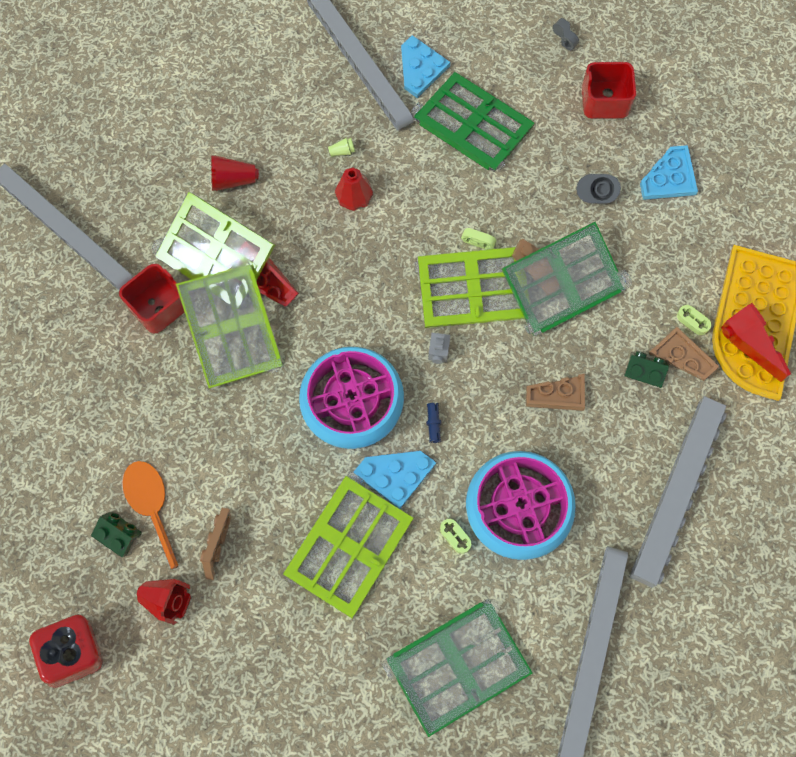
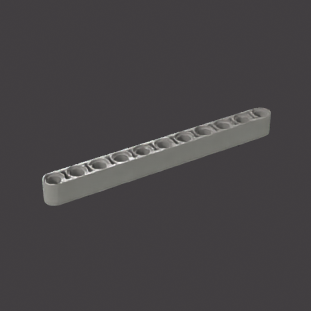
(362, 63)
(63, 228)
(593, 654)

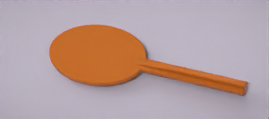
(146, 495)

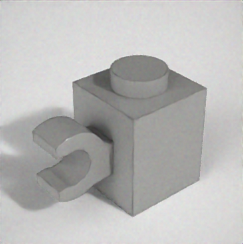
(439, 348)

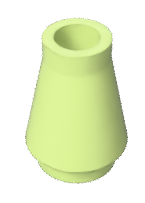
(343, 147)

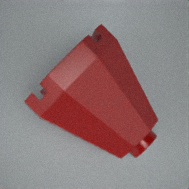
(353, 190)
(165, 599)

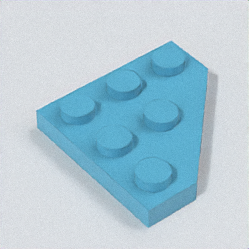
(420, 66)
(670, 176)
(395, 474)

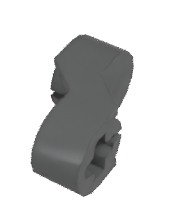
(568, 38)

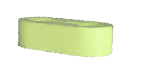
(478, 239)
(693, 320)
(458, 533)

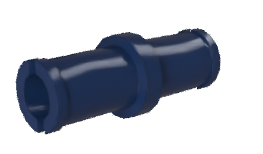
(433, 422)

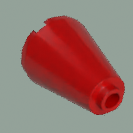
(231, 173)

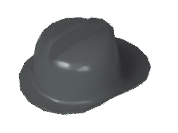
(598, 188)

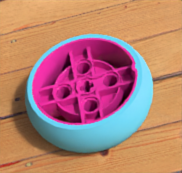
(317, 407)
(557, 492)

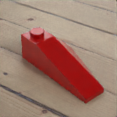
(275, 285)
(748, 334)

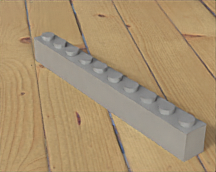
(678, 493)

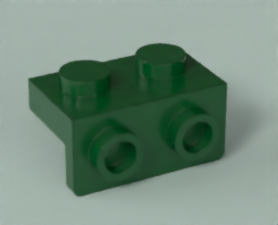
(646, 369)
(115, 533)

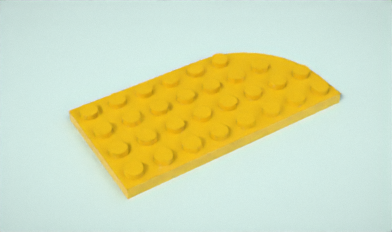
(771, 287)

